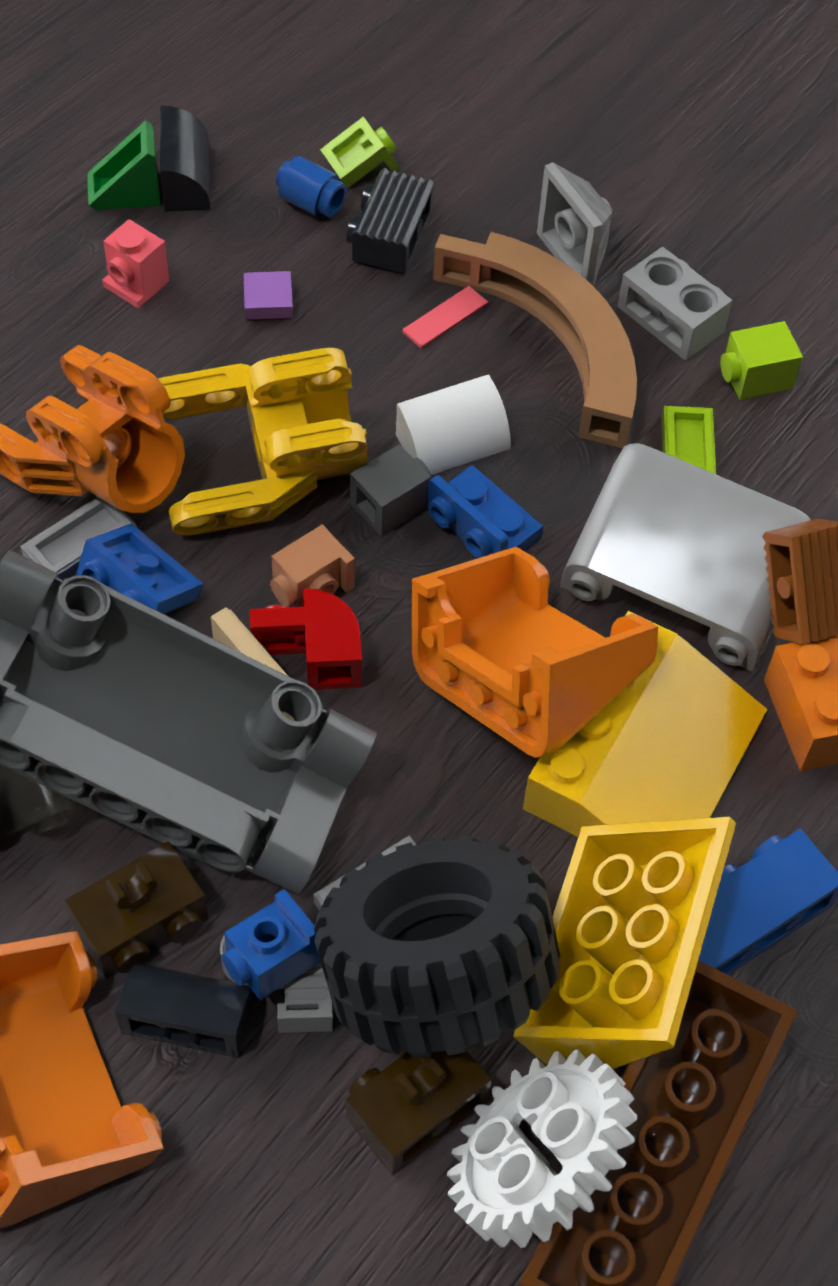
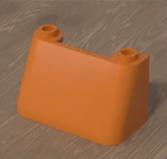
(513, 658)
(56, 1098)

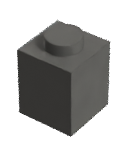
(390, 489)

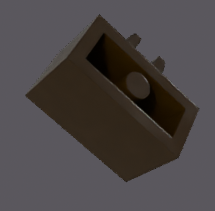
(138, 910)
(414, 1103)

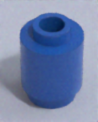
(310, 187)

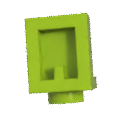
(359, 151)

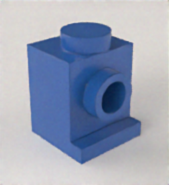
(271, 946)

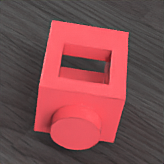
(135, 263)

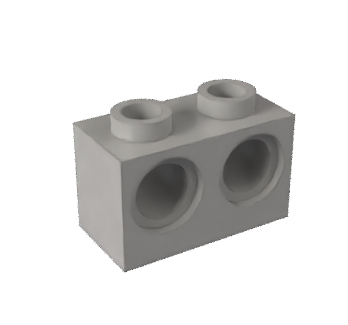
(674, 303)

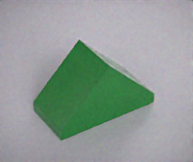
(127, 174)

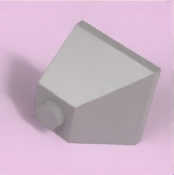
(574, 221)

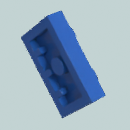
(481, 514)
(138, 569)

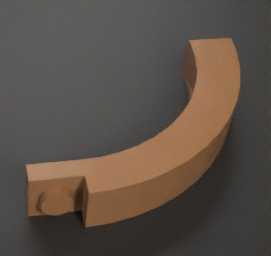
(565, 306)

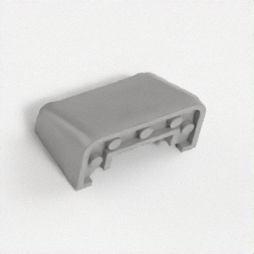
(683, 545)

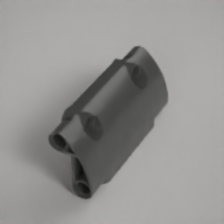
(168, 727)

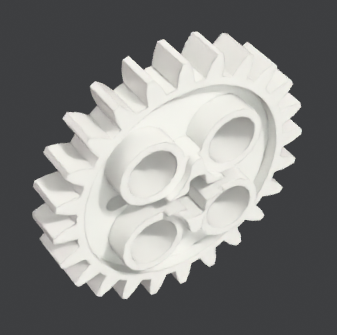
(503, 1178)

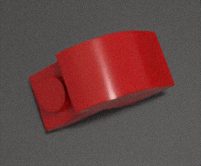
(321, 630)

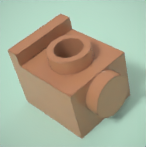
(311, 563)

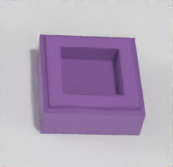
(268, 295)

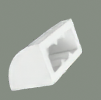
(454, 425)

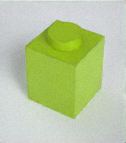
(761, 360)

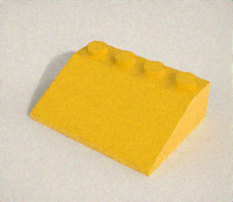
(653, 750)
(629, 938)

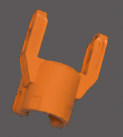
(106, 446)

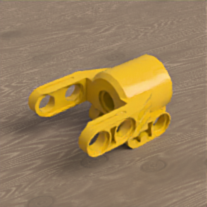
(297, 430)

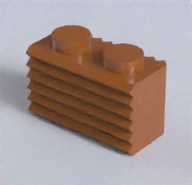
(803, 580)

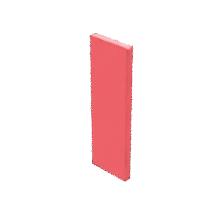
(445, 317)

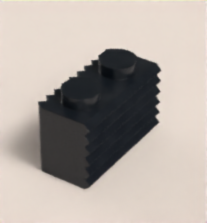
(391, 220)

